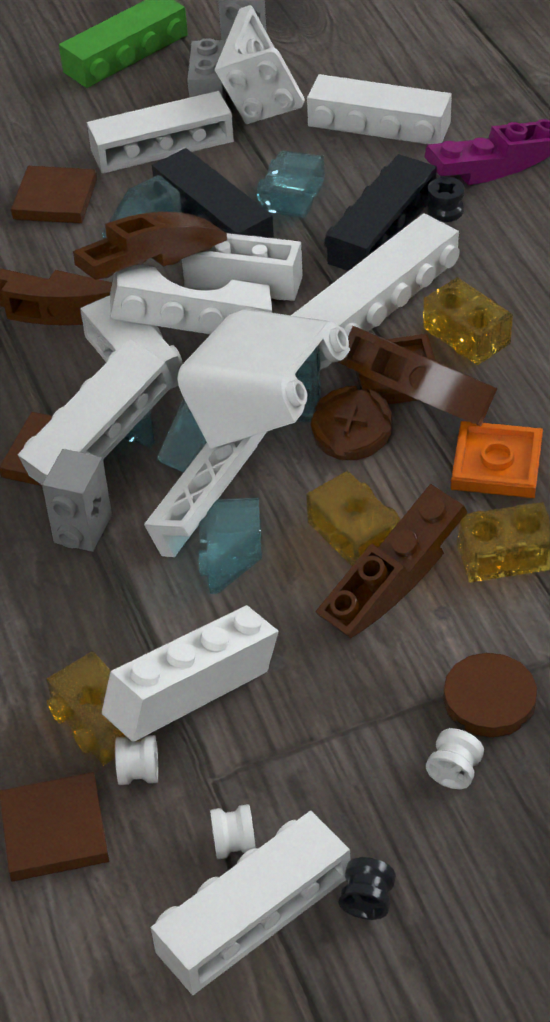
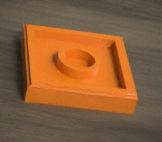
(497, 459)

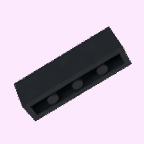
(213, 196)
(380, 212)

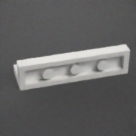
(196, 492)

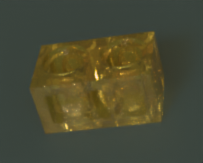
(467, 321)
(504, 542)

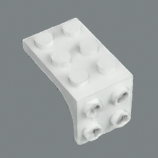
(256, 71)

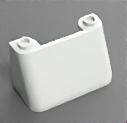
(246, 372)

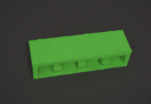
(122, 40)

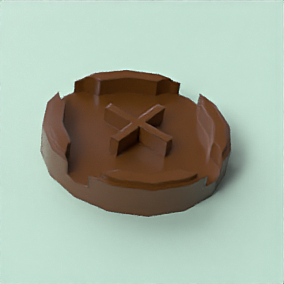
(351, 423)
(490, 694)

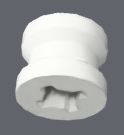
(455, 758)
(136, 760)
(232, 831)

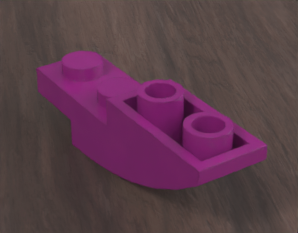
(504, 153)

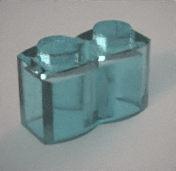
(291, 183)

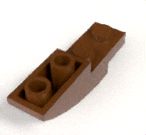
(153, 235)
(49, 300)
(418, 376)
(395, 567)

